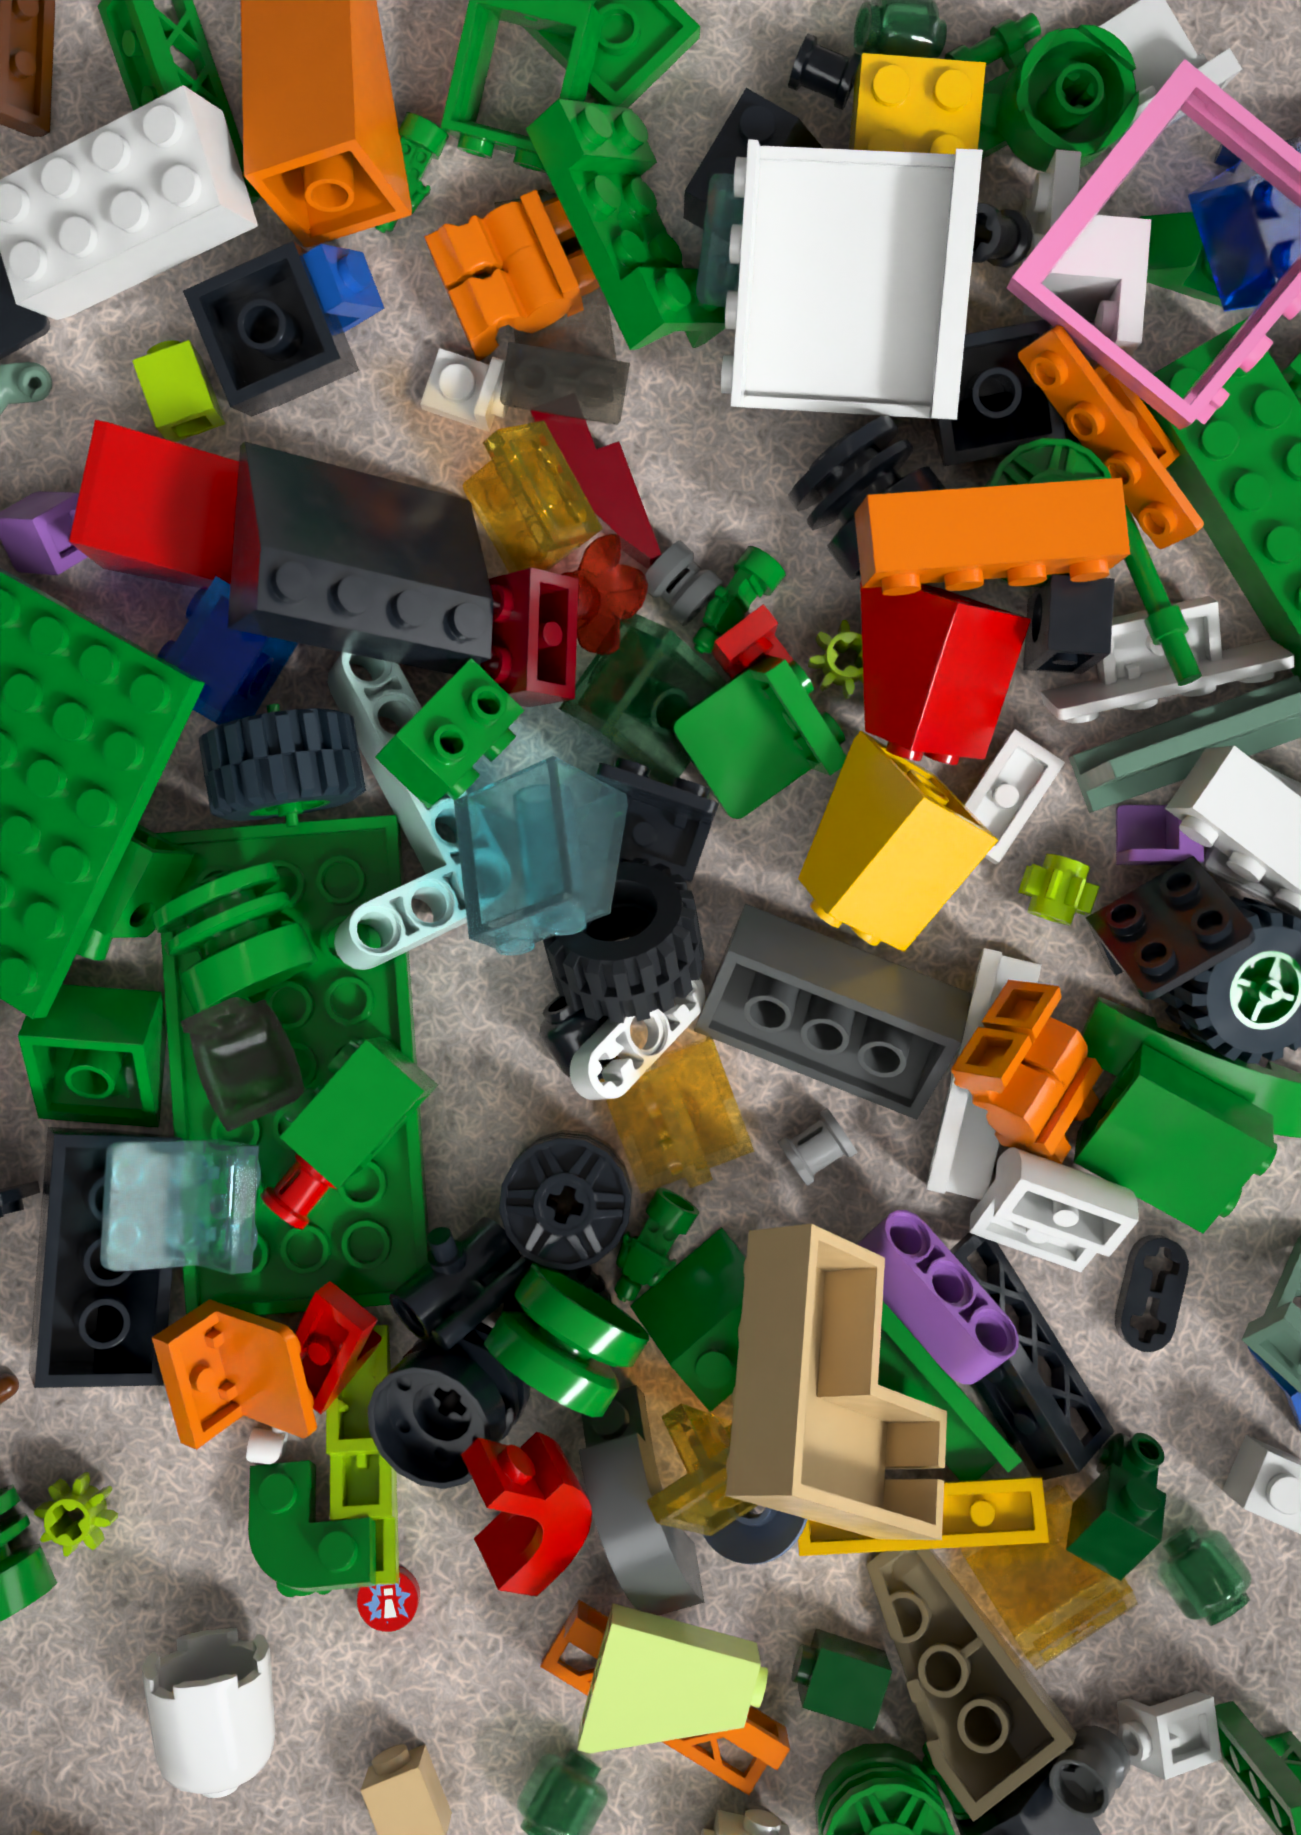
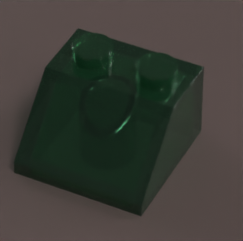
(638, 692)

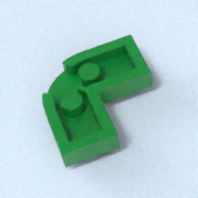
(295, 1546)

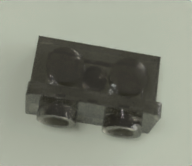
(564, 383)

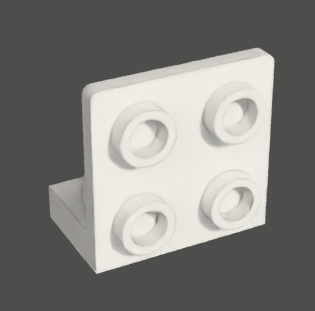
(1159, 48)

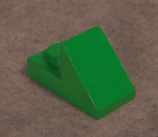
(1179, 258)

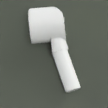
(266, 1445)

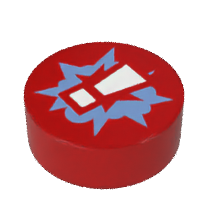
(390, 1605)

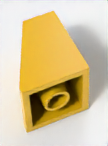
(890, 847)

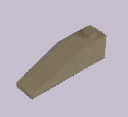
(975, 1697)

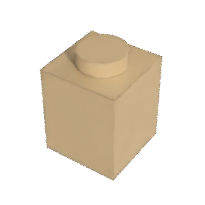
(405, 1793)

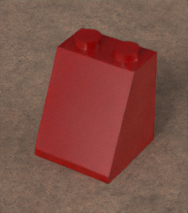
(156, 508)
(936, 671)

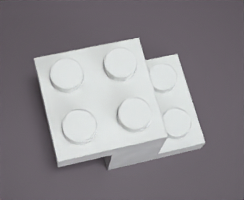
(1104, 268)

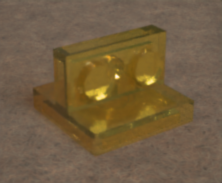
(680, 1118)
(698, 1498)

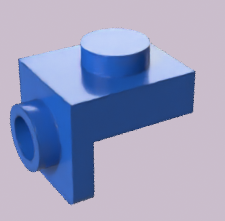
(343, 284)

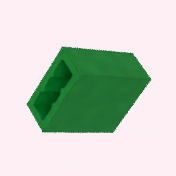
(1176, 1139)

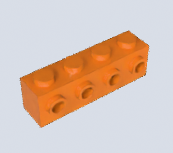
(991, 534)

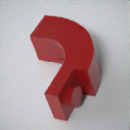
(541, 1512)

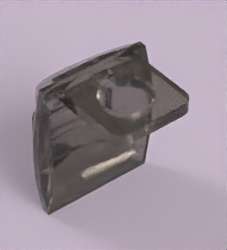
(243, 1060)

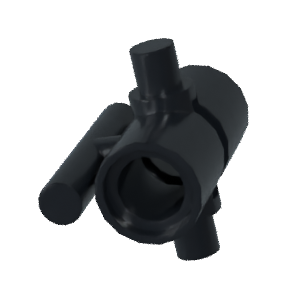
(460, 1282)

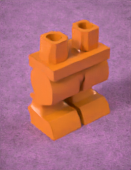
(529, 272)
(1029, 1071)

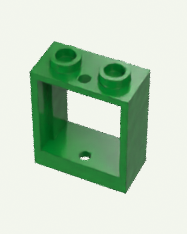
(561, 17)

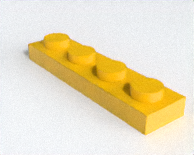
(973, 1516)

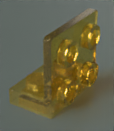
(530, 499)
(1046, 1591)

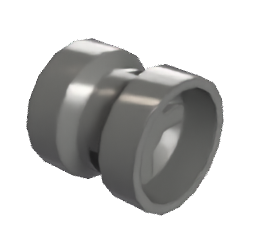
(689, 589)
(1090, 1772)

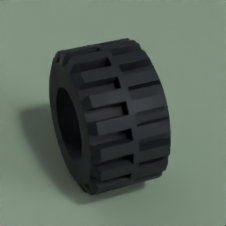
(637, 972)

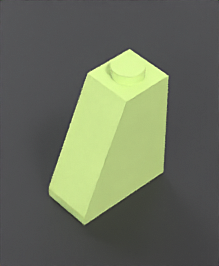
(667, 1682)

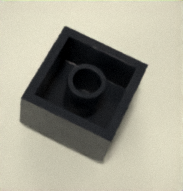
(269, 331)

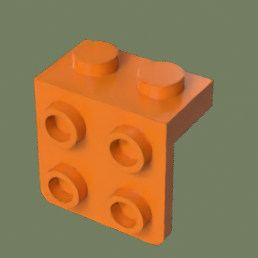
(232, 1366)

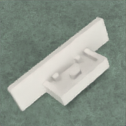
(1140, 674)

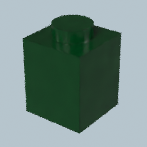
(842, 1678)

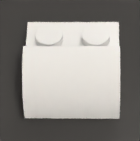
(1053, 1210)

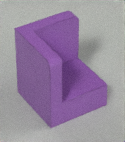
(39, 533)
(1152, 837)

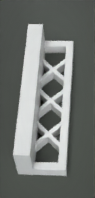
(965, 1139)

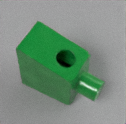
(139, 887)

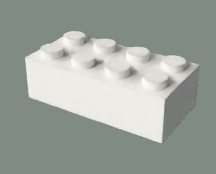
(122, 205)

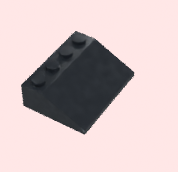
(357, 564)

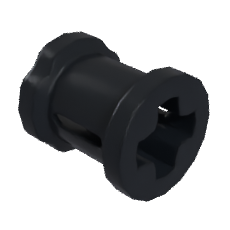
(824, 71)
(1001, 236)

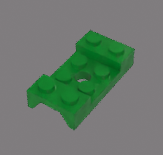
(596, 170)

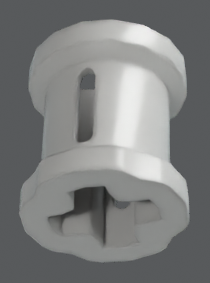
(817, 1146)

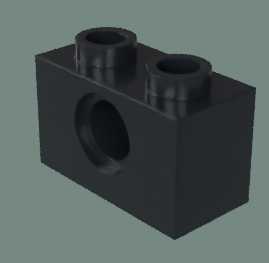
(1069, 625)

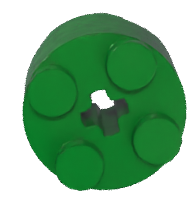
(1096, 77)

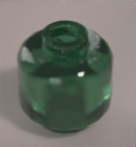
(900, 28)
(1204, 1575)
(562, 1796)

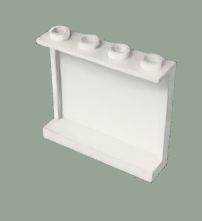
(851, 280)

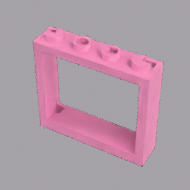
(1254, 145)

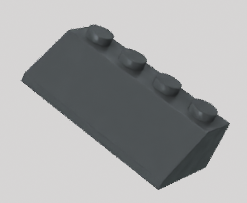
(834, 1012)

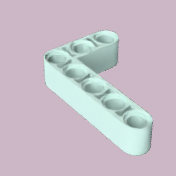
(442, 886)

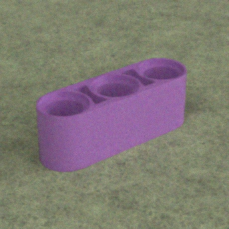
(940, 1299)

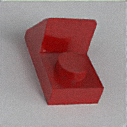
(334, 1343)

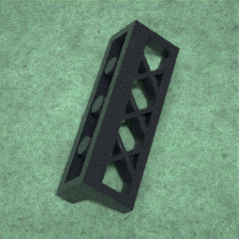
(1027, 1410)

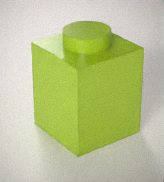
(178, 390)

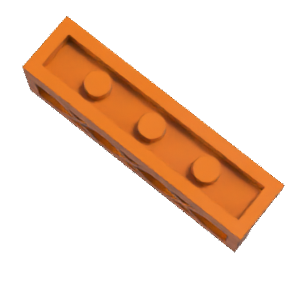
(760, 1736)

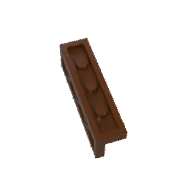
(26, 65)

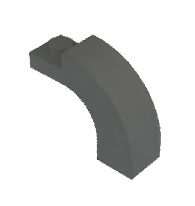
(620, 1473)

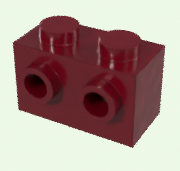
(534, 636)

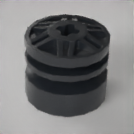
(849, 473)
(600, 1184)
(440, 1405)

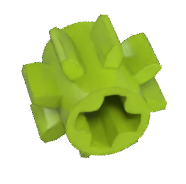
(841, 642)
(1058, 889)
(87, 1498)

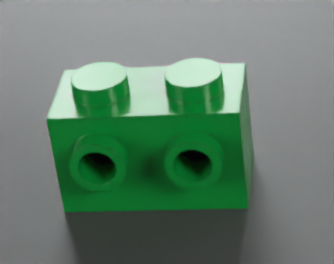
(450, 734)

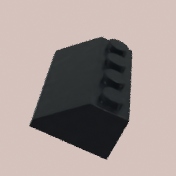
(87, 1319)

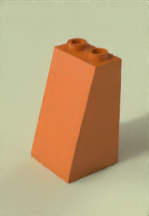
(321, 117)

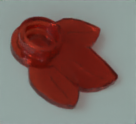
(606, 594)

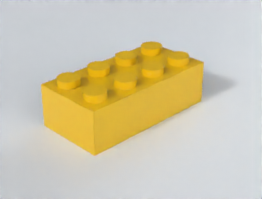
(916, 104)

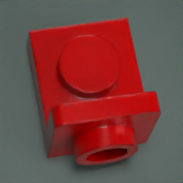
(749, 642)

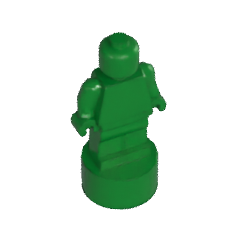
(420, 143)
(755, 576)
(645, 1257)

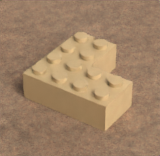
(808, 1399)

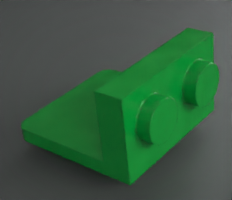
(759, 735)

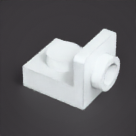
(465, 389)
(1171, 1734)

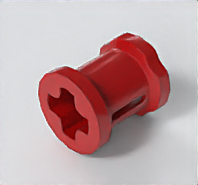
(296, 1193)

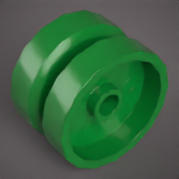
(566, 1341)

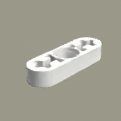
(615, 1040)

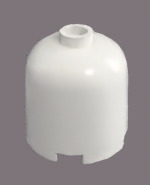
(211, 1711)

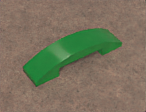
(1117, 1033)

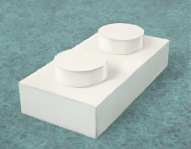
(1012, 789)

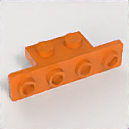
(1117, 430)

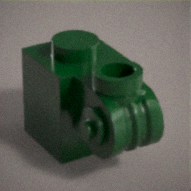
(1122, 1510)

